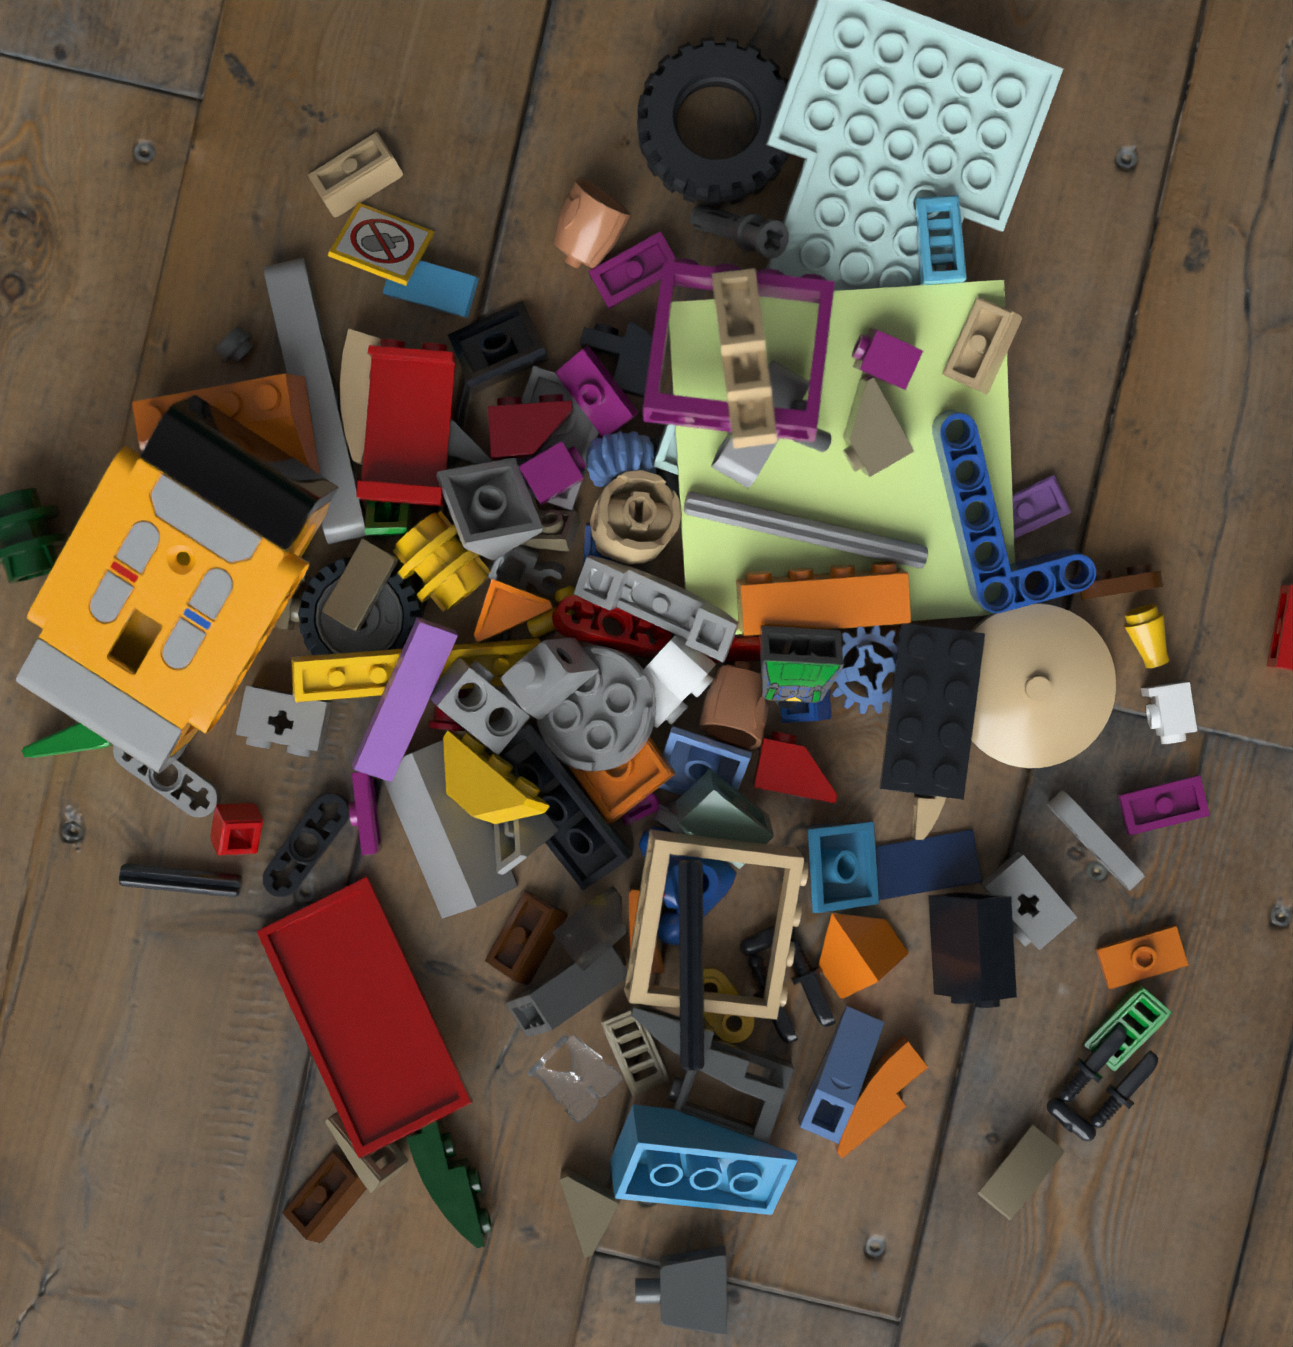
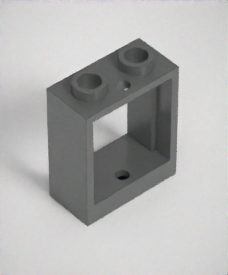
(767, 1112)

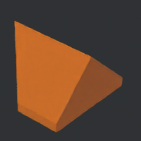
(507, 608)
(858, 952)

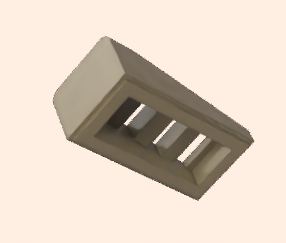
(619, 1020)
(366, 1167)

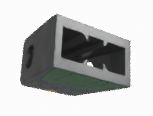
(798, 663)

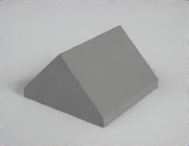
(490, 506)

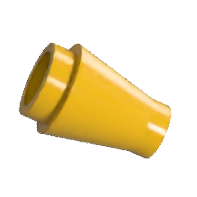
(1148, 634)

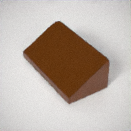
(526, 938)
(325, 1198)

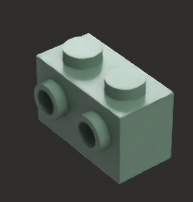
(721, 811)

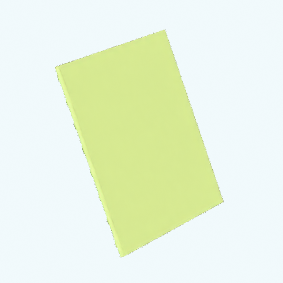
(899, 501)

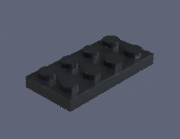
(932, 711)

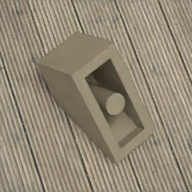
(873, 431)

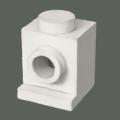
(1170, 711)

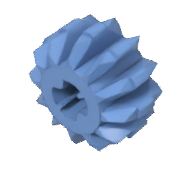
(617, 454)

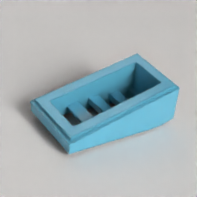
(955, 240)

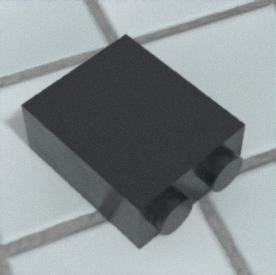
(972, 947)

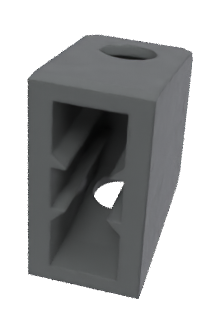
(689, 1290)

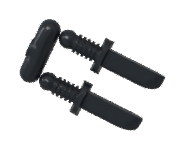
(807, 977)
(1089, 1070)

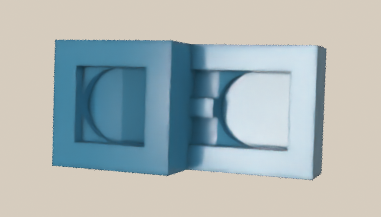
(437, 289)

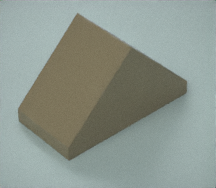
(589, 1207)

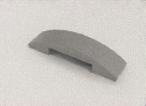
(658, 602)

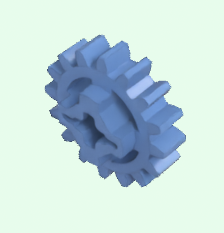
(848, 674)

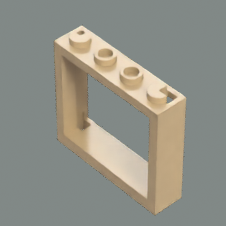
(652, 887)

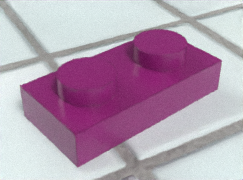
(632, 270)
(1163, 805)

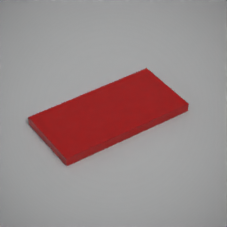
(364, 1017)

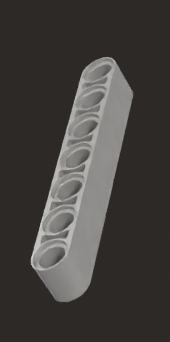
(308, 356)

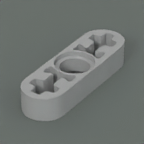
(186, 799)
(1095, 840)

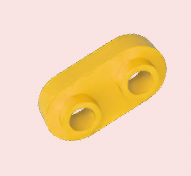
(718, 1020)

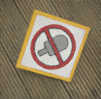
(381, 243)

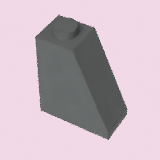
(566, 992)

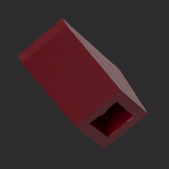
(525, 429)

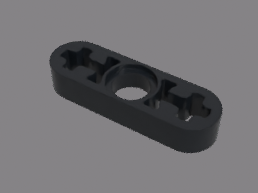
(298, 876)

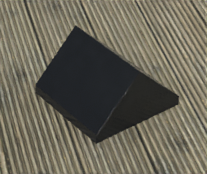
(498, 347)

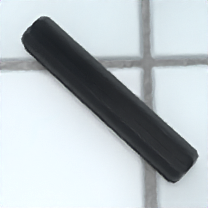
(180, 880)

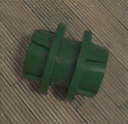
(25, 537)

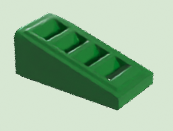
(68, 740)
(1147, 1028)

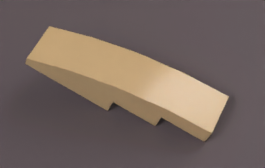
(744, 358)

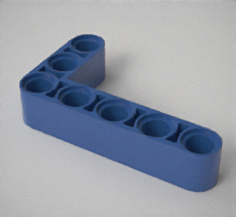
(988, 529)

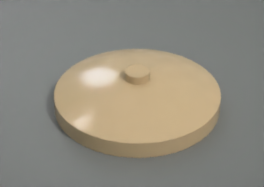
(1041, 686)

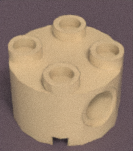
(635, 517)

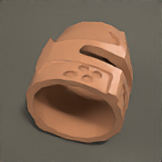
(589, 224)
(735, 706)

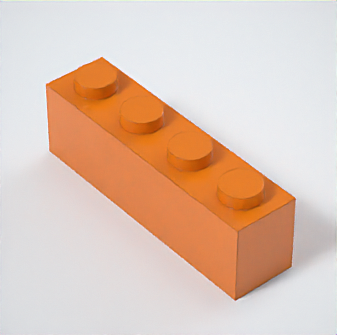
(825, 599)

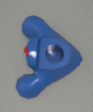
(717, 881)

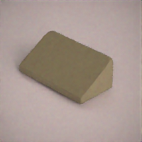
(360, 585)

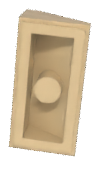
(355, 175)
(982, 345)

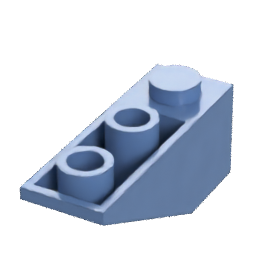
(840, 1075)

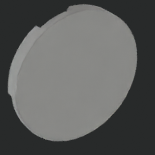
(605, 717)

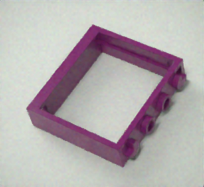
(715, 413)

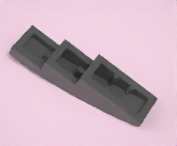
(719, 1062)

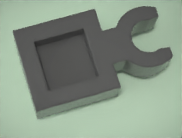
(521, 567)

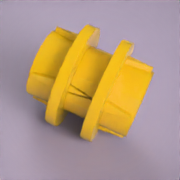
(445, 582)

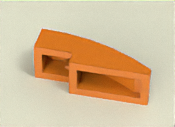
(879, 1094)

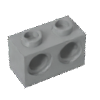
(475, 709)

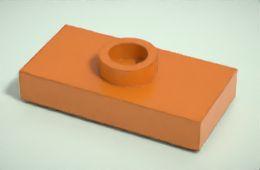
(1141, 956)

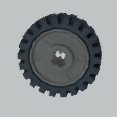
(387, 626)

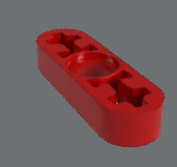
(584, 609)

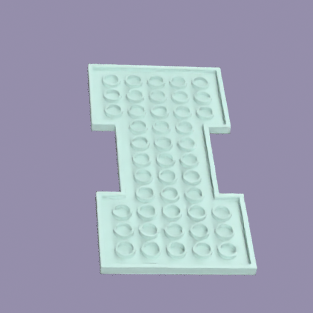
(892, 115)

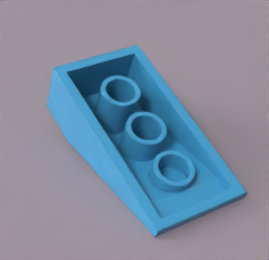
(696, 1164)

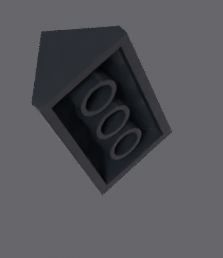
(585, 840)

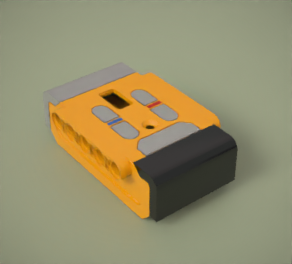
(173, 581)

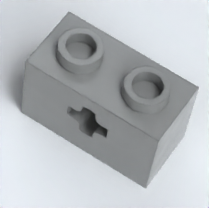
(262, 706)
(1049, 911)

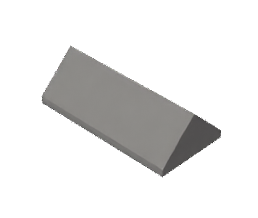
(447, 841)

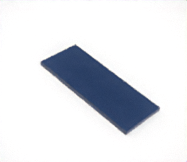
(927, 864)

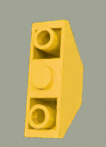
(485, 784)

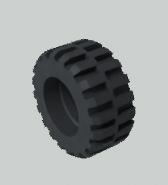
(660, 103)

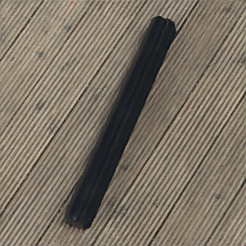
(691, 964)

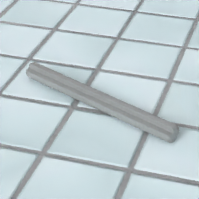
(805, 530)

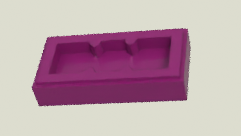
(596, 392)
(364, 813)

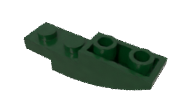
(450, 1182)

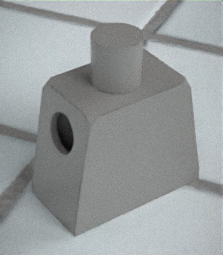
(544, 679)

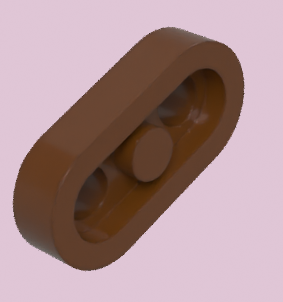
(1137, 579)

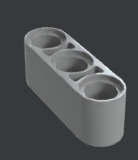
(747, 462)

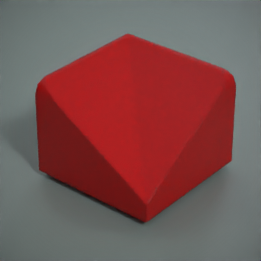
(236, 829)

